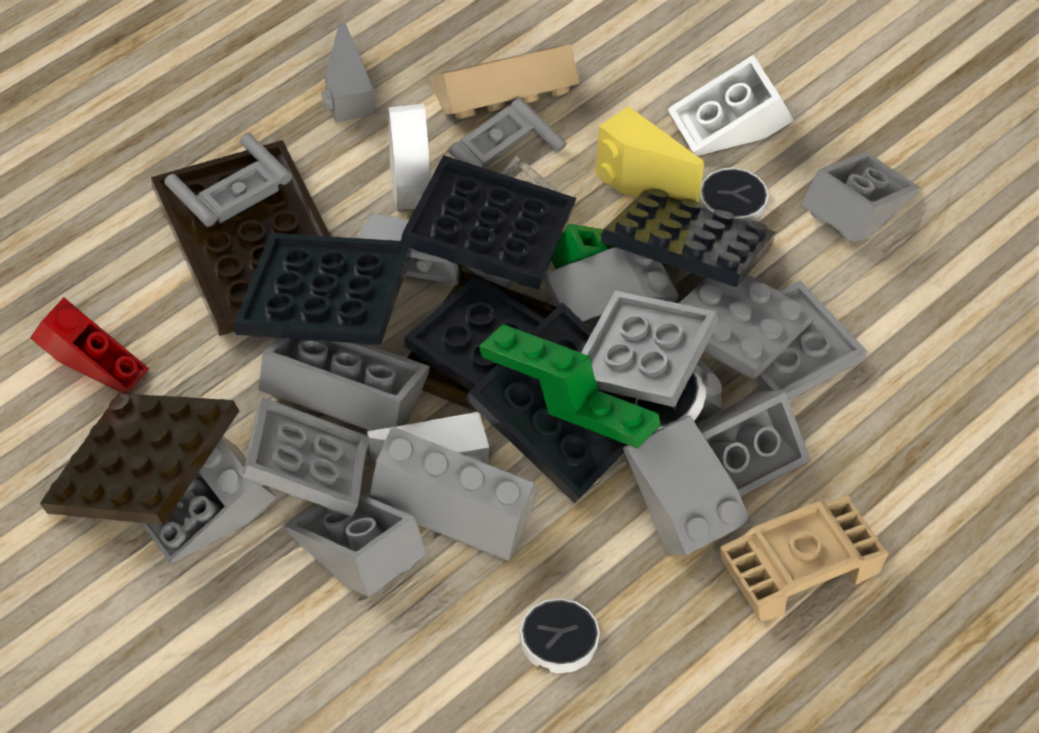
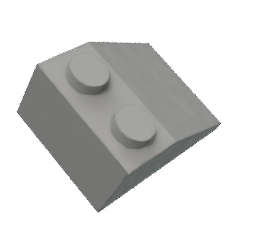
(858, 195)
(590, 282)
(686, 488)
(361, 548)

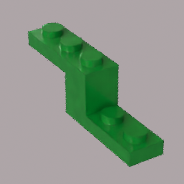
(570, 386)

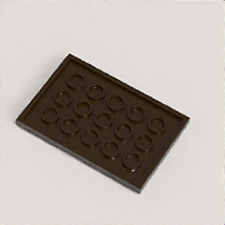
(228, 252)

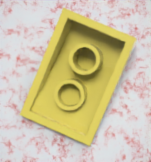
(642, 157)

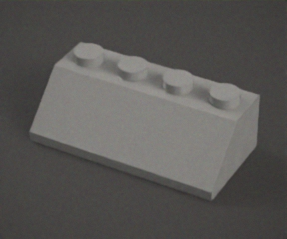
(344, 380)
(756, 439)
(453, 493)

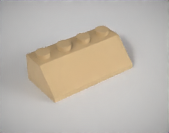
(505, 80)

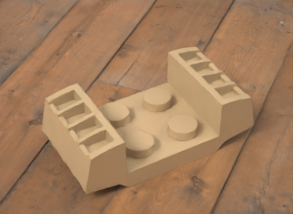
(801, 553)

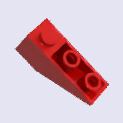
(87, 348)

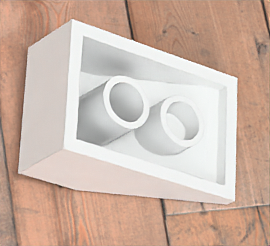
(731, 110)

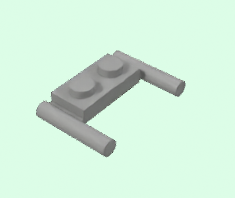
(502, 134)
(236, 191)

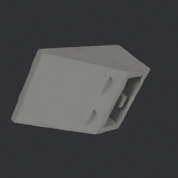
(212, 505)

